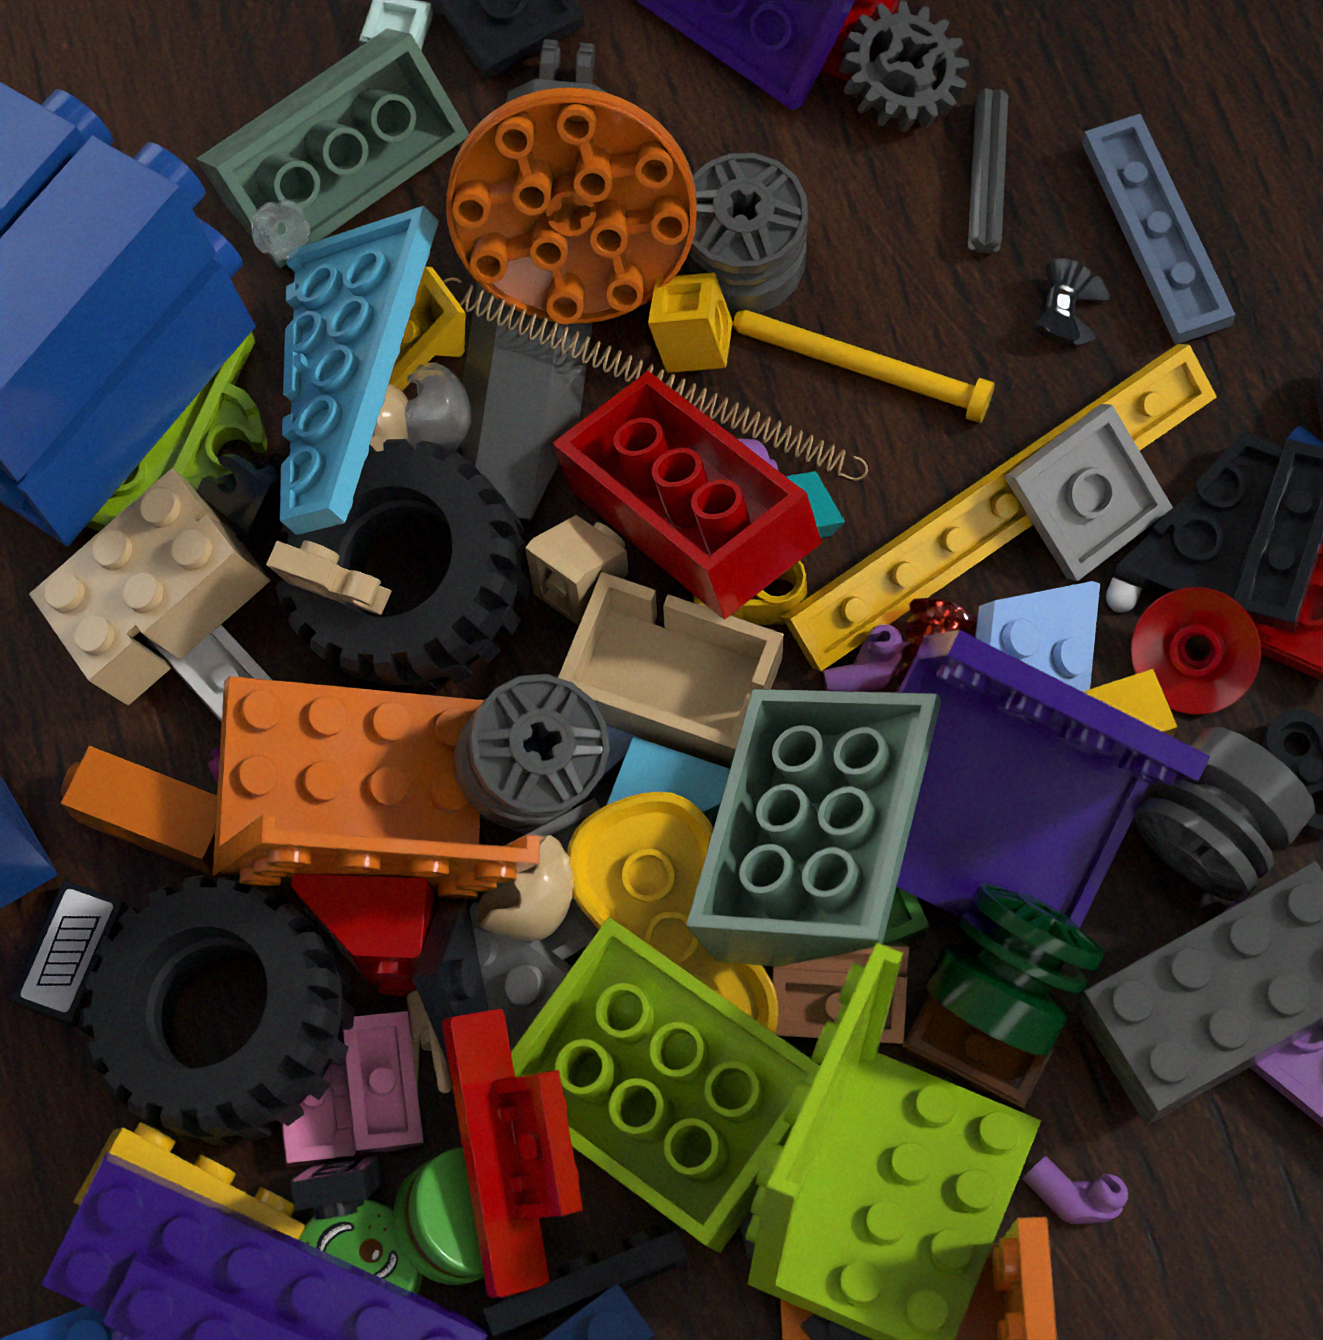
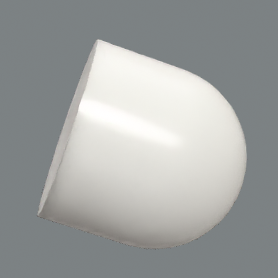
(1122, 595)

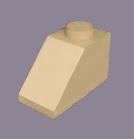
(569, 561)

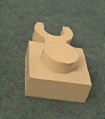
(317, 571)

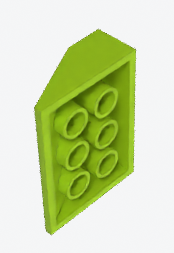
(665, 1081)

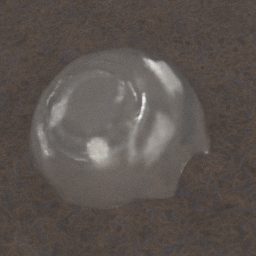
(441, 409)

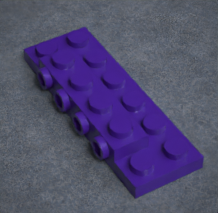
(196, 1270)

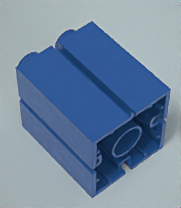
(106, 307)

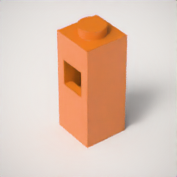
(142, 808)

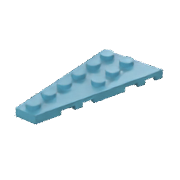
(339, 356)

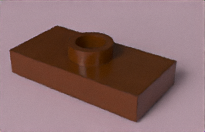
(973, 1055)

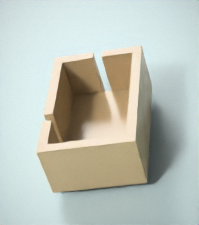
(154, 569)
(670, 683)

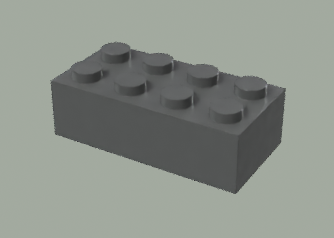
(1214, 997)

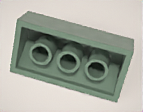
(339, 138)

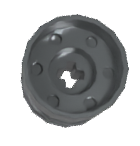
(749, 230)
(523, 786)
(1230, 819)

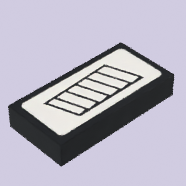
(66, 952)

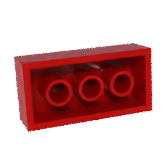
(688, 494)

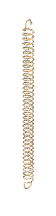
(660, 375)

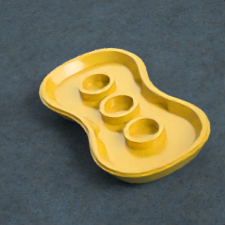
(642, 870)

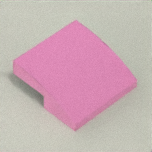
(369, 1101)

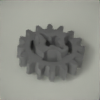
(902, 73)

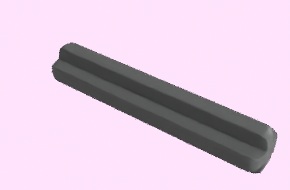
(988, 171)

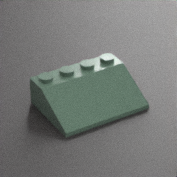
(812, 825)

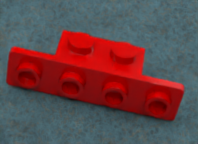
(512, 1149)

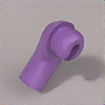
(872, 666)
(1077, 1200)

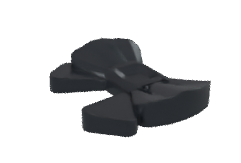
(1069, 283)

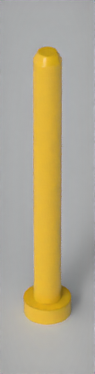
(971, 397)

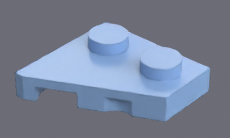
(1046, 630)

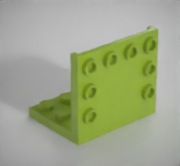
(884, 1182)

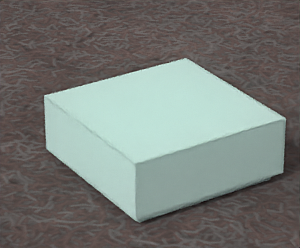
(400, 15)

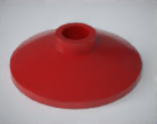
(1190, 681)

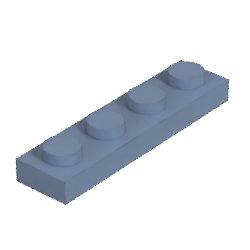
(1158, 229)

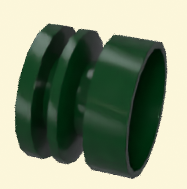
(1020, 957)

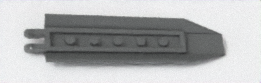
(515, 386)

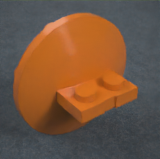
(571, 205)

